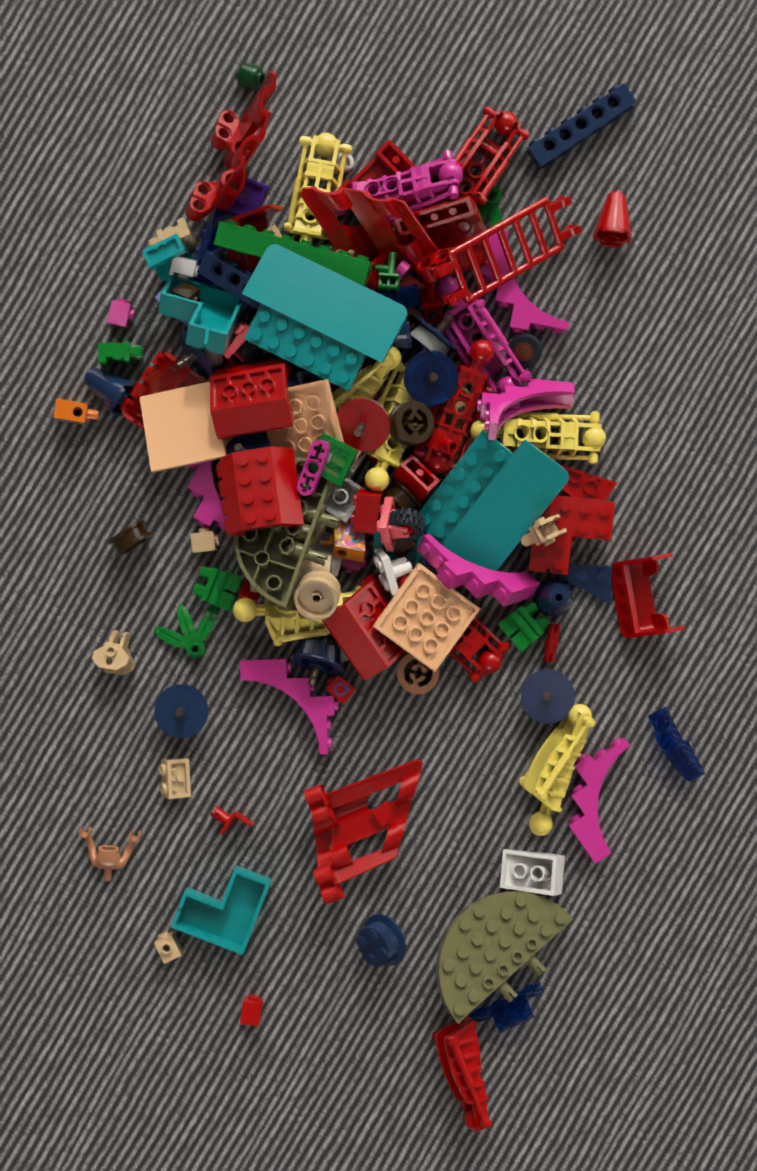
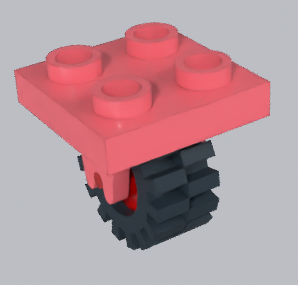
(242, 348)
(398, 524)

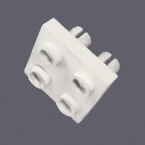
(390, 570)

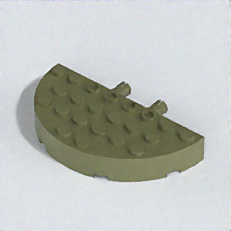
(277, 555)
(490, 944)

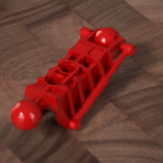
(506, 125)
(438, 462)
(489, 660)
(461, 1065)

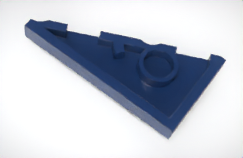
(591, 578)

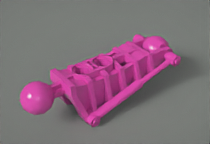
(415, 184)
(478, 312)

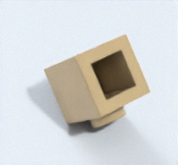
(204, 541)
(168, 946)

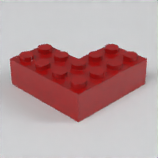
(581, 519)

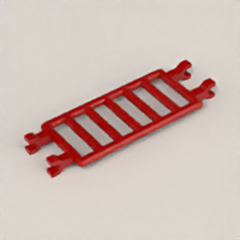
(452, 263)

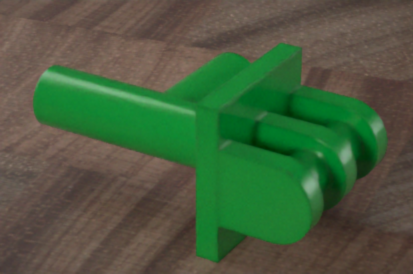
(387, 277)

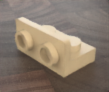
(175, 778)

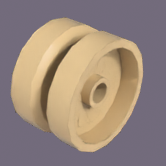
(317, 595)

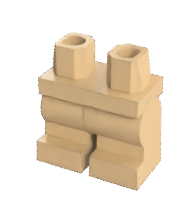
(181, 229)

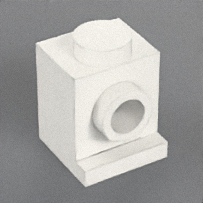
(184, 267)

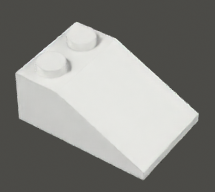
(532, 872)

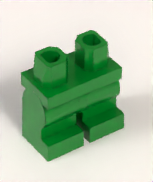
(119, 353)
(216, 587)
(527, 627)

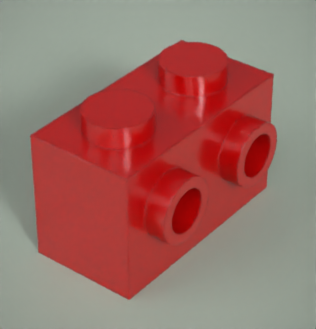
(416, 477)
(366, 511)

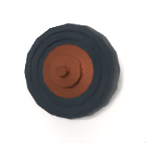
(526, 350)

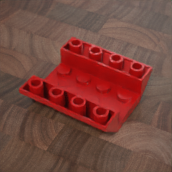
(251, 398)
(353, 630)

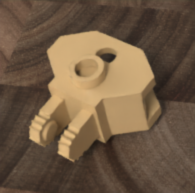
(542, 532)
(115, 657)

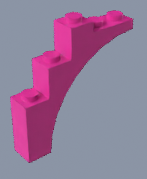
(509, 294)
(516, 400)
(204, 485)
(480, 581)
(317, 708)
(586, 796)

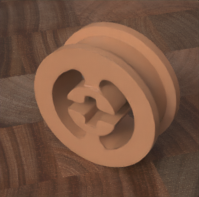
(414, 687)

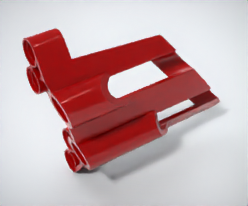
(241, 142)
(375, 235)
(344, 819)

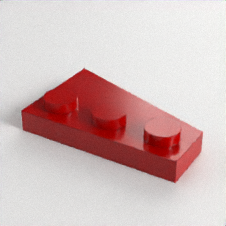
(587, 485)

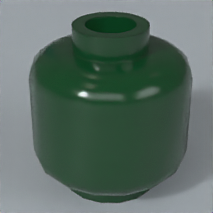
(250, 76)

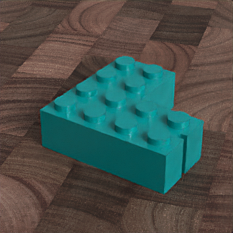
(210, 320)
(226, 920)

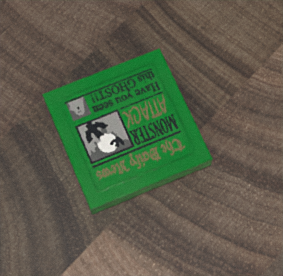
(338, 462)

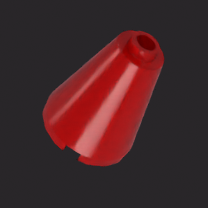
(613, 223)

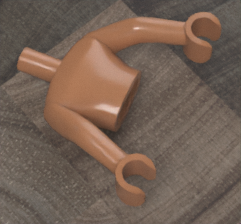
(108, 856)

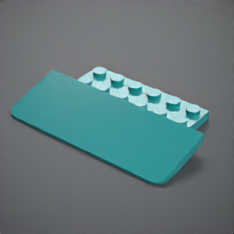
(319, 317)
(492, 500)

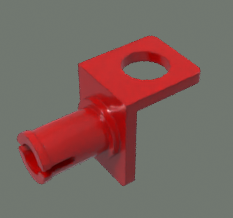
(431, 303)
(443, 442)
(227, 820)

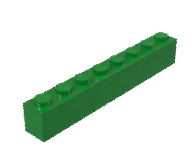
(254, 243)

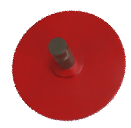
(364, 424)

